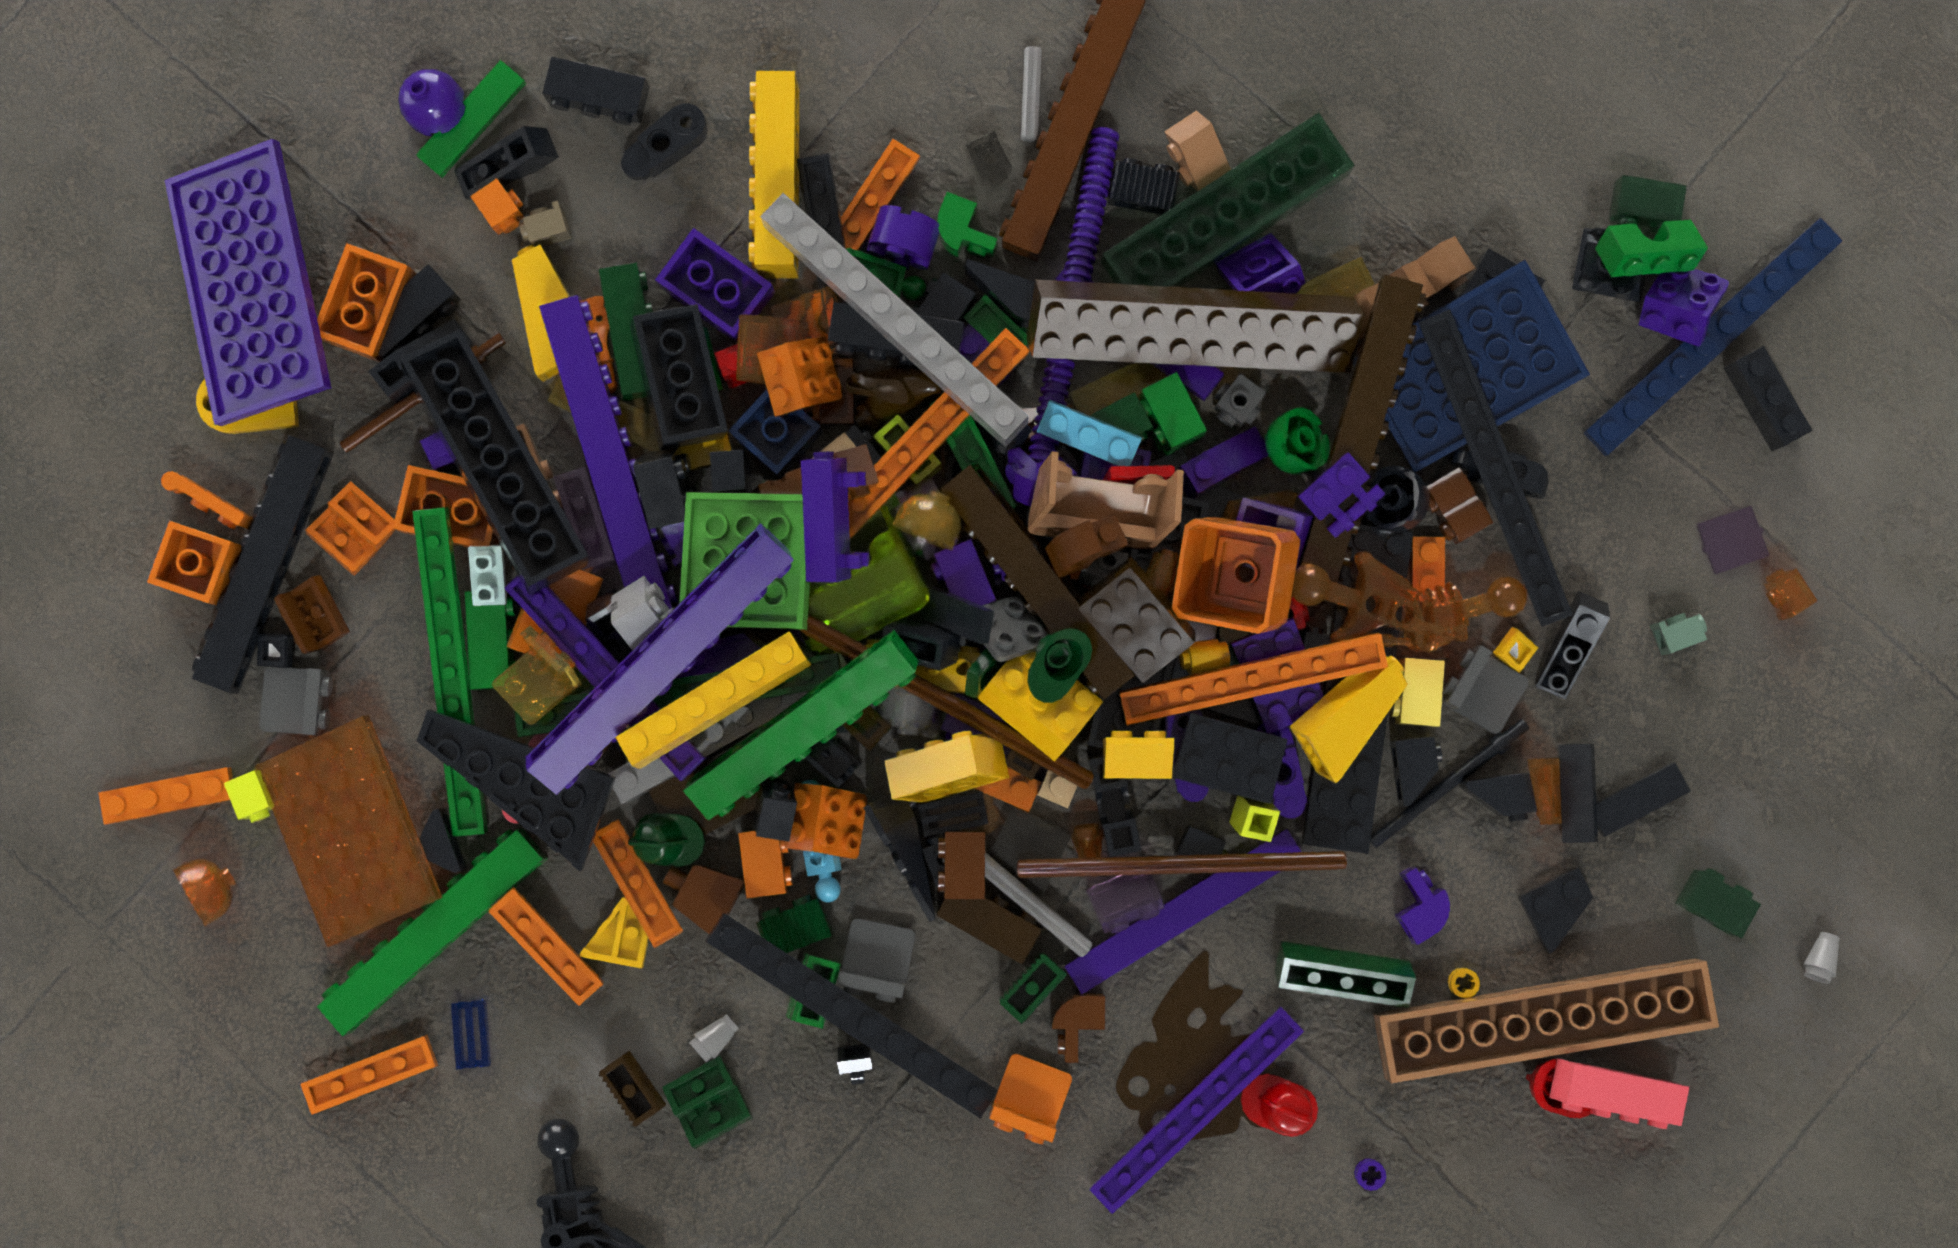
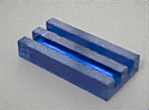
(458, 1034)

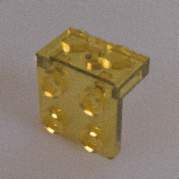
(537, 678)

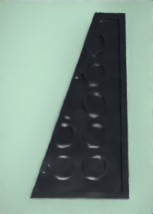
(499, 771)

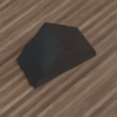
(439, 844)

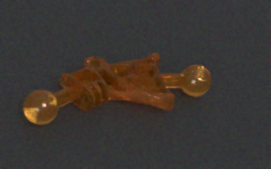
(1442, 608)

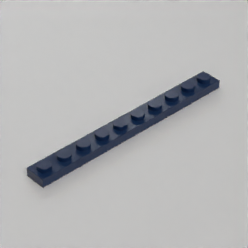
(1722, 330)

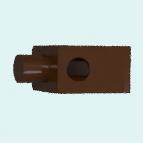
(704, 893)

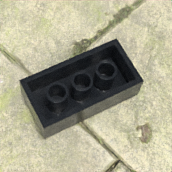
(678, 377)

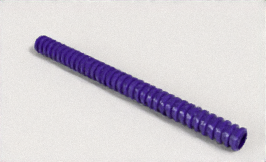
(1078, 269)

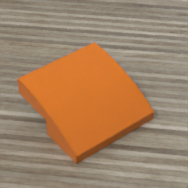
(352, 528)

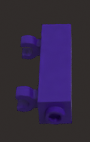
(827, 518)

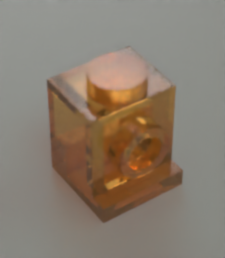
(1788, 592)

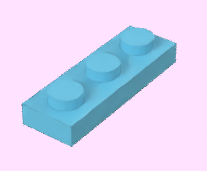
(1089, 434)

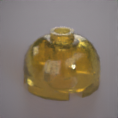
(930, 519)

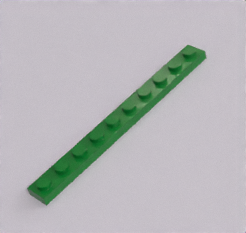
(448, 654)

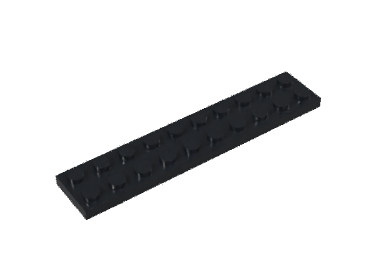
(1343, 811)

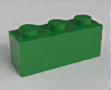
(487, 639)

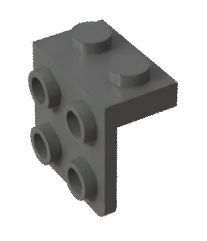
(1012, 630)
(1484, 690)
(296, 701)
(876, 959)

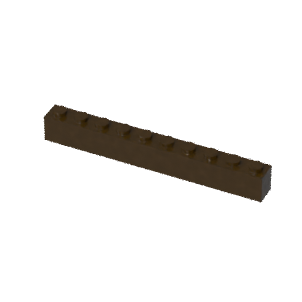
(1366, 406)

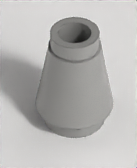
(1823, 958)
(713, 1038)

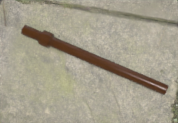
(411, 400)

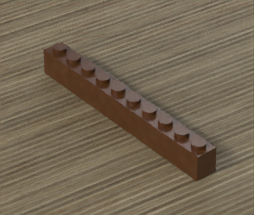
(1070, 126)

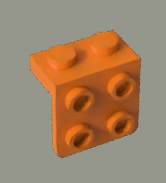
(799, 375)
(827, 821)
(1030, 1098)

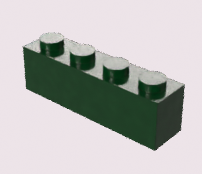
(624, 299)
(1344, 974)

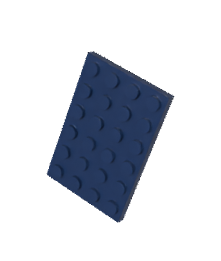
(1515, 352)

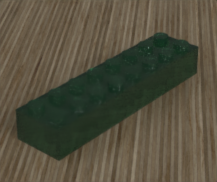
(1232, 209)

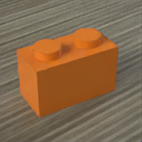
(764, 865)

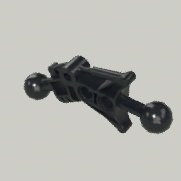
(571, 1203)

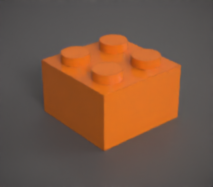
(194, 563)

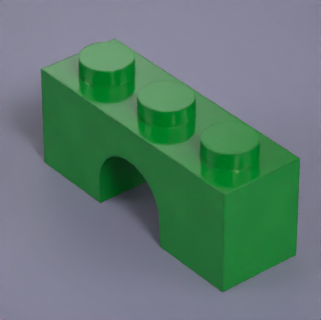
(1630, 253)

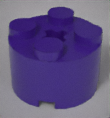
(903, 237)

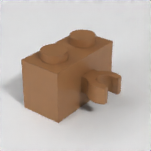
(1197, 151)

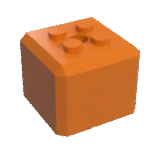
(1209, 577)

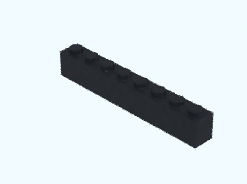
(262, 565)

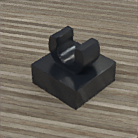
(855, 1060)

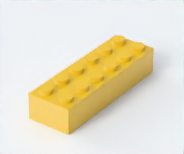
(775, 166)

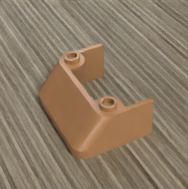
(1143, 510)

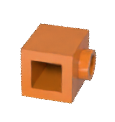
(499, 207)

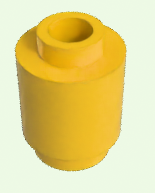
(1205, 656)

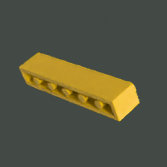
(713, 701)

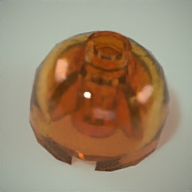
(206, 888)

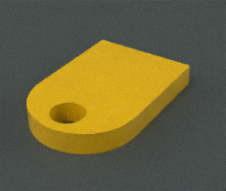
(276, 418)

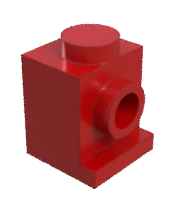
(728, 365)

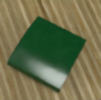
(707, 1102)

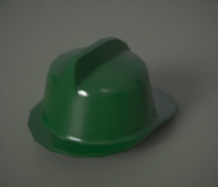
(1058, 664)
(667, 839)

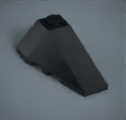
(900, 832)

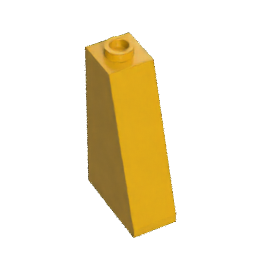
(538, 285)
(1347, 717)

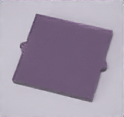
(1733, 540)

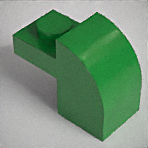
(954, 228)

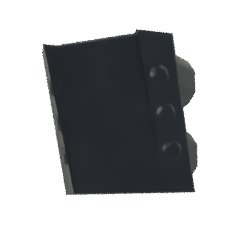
(1593, 276)

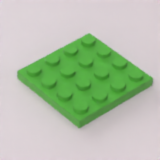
(720, 523)

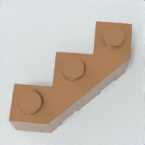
(1437, 270)

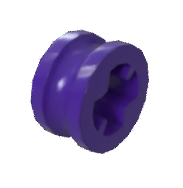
(1377, 1182)

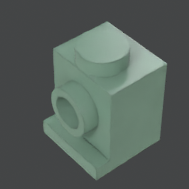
(1679, 632)

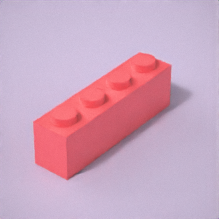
(1618, 1092)

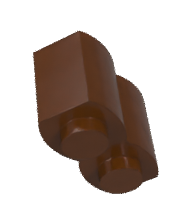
(1457, 507)

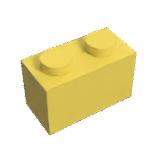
(1422, 697)

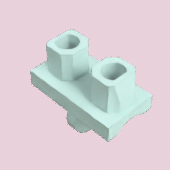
(487, 575)

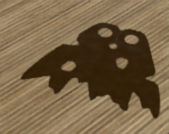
(1187, 1054)

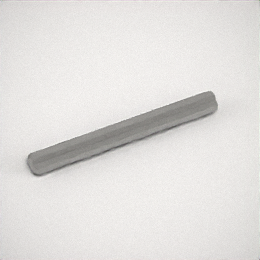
(1036, 907)

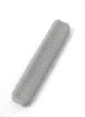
(1031, 94)

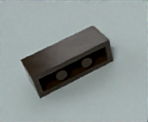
(993, 924)

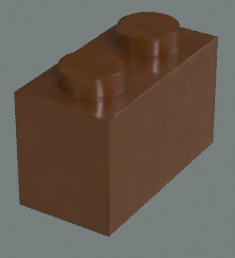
(963, 865)

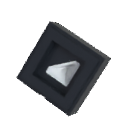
(274, 650)

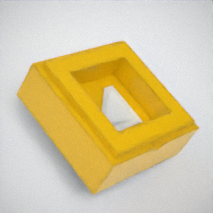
(1515, 650)

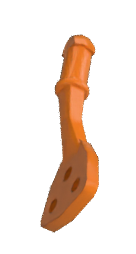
(602, 328)

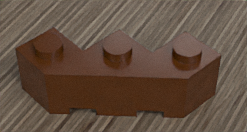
(857, 460)

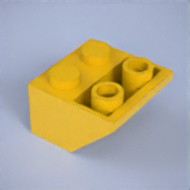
(1138, 757)

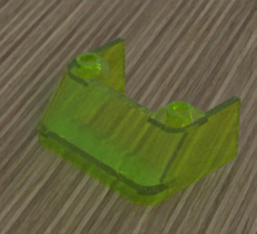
(874, 594)

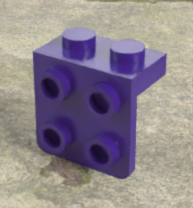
(1682, 304)

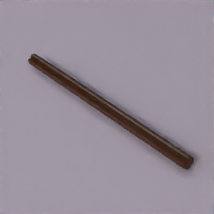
(957, 708)
(1181, 864)

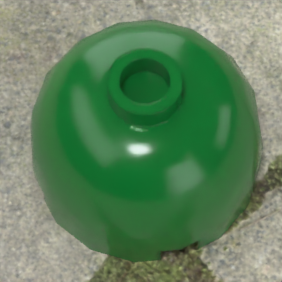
(1297, 442)

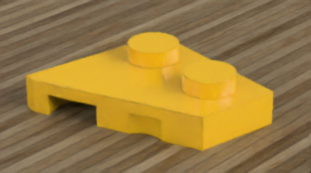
(619, 939)

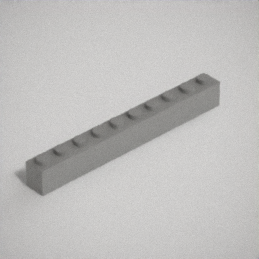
(894, 320)

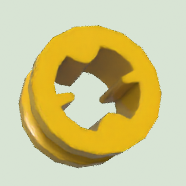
(1461, 972)

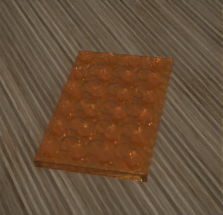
(348, 831)

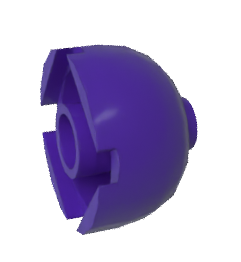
(431, 101)

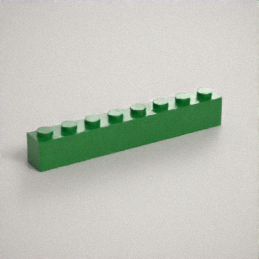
(802, 725)
(432, 932)

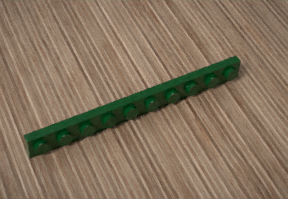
(820, 669)

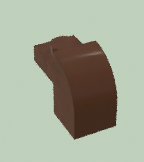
(1084, 543)
(1077, 1012)

